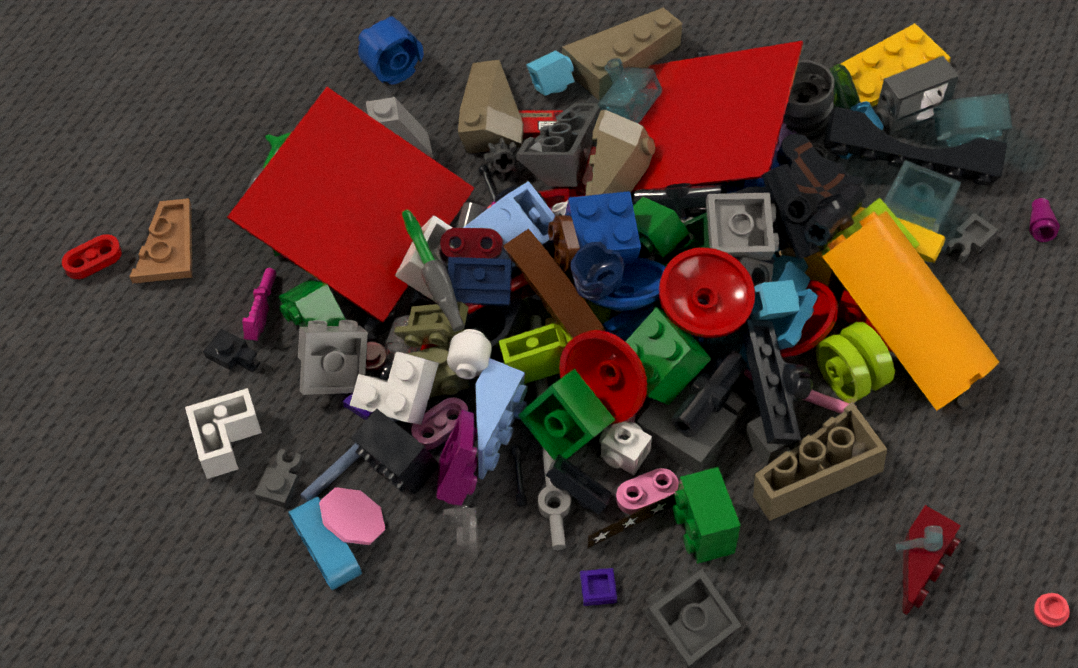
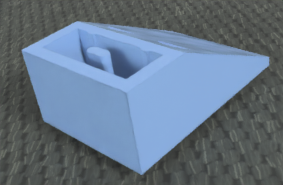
(512, 216)
(498, 403)

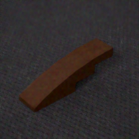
(551, 285)

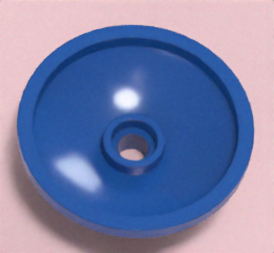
(637, 288)

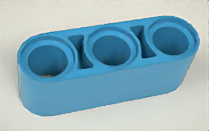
(327, 550)

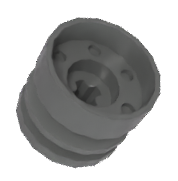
(810, 99)

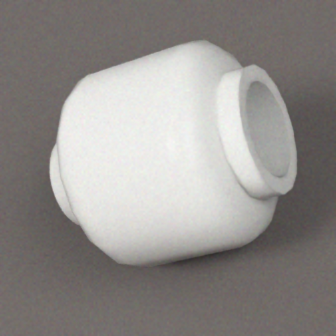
(469, 353)

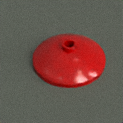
(709, 276)
(820, 322)
(593, 357)

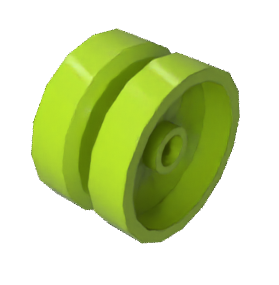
(855, 362)

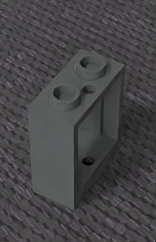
(933, 78)

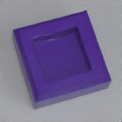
(598, 586)

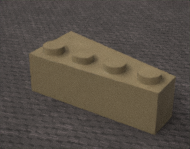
(634, 42)
(821, 464)

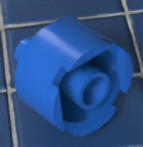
(390, 50)

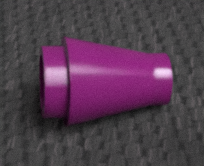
(1043, 221)

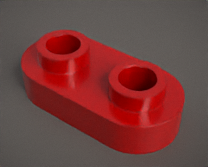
(91, 256)

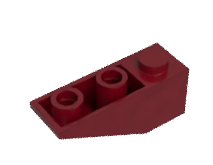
(925, 565)

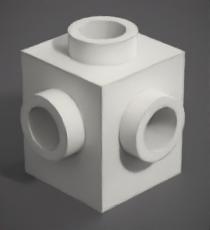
(625, 446)

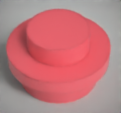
(1051, 610)

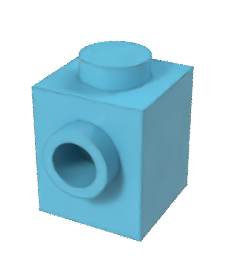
(551, 73)
(775, 300)

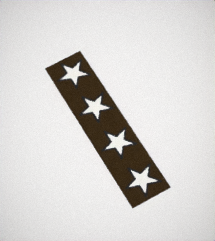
(631, 520)

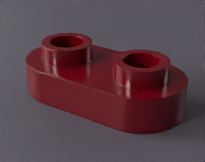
(471, 243)

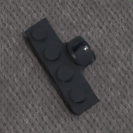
(775, 382)

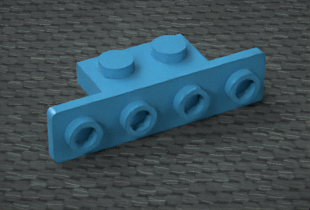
(789, 328)

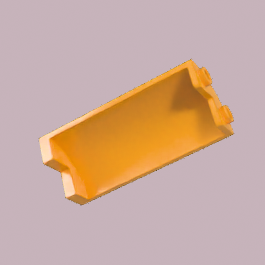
(910, 309)

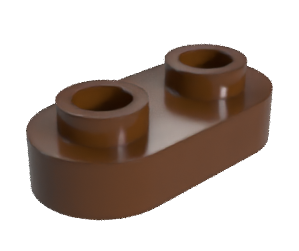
(565, 240)

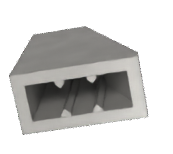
(400, 121)

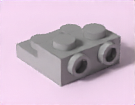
(742, 224)
(331, 357)

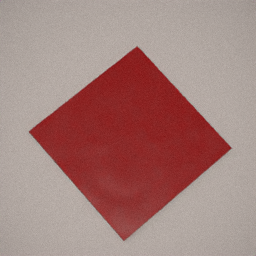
(719, 116)
(339, 200)

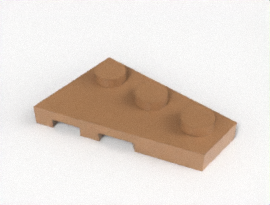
(168, 246)

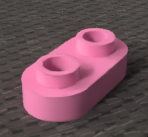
(437, 422)
(647, 489)

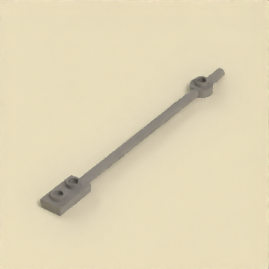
(550, 492)

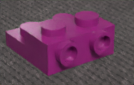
(458, 462)

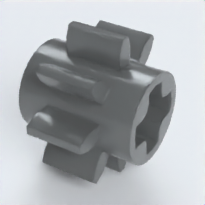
(495, 153)

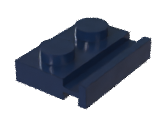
(481, 280)

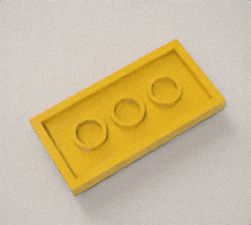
(889, 57)

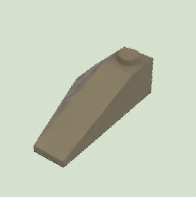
(488, 109)
(620, 154)

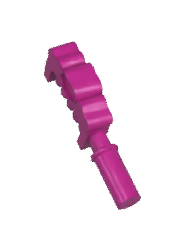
(256, 321)

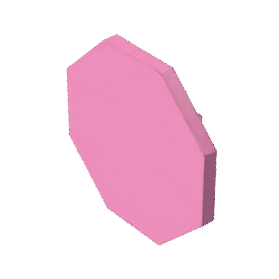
(352, 516)

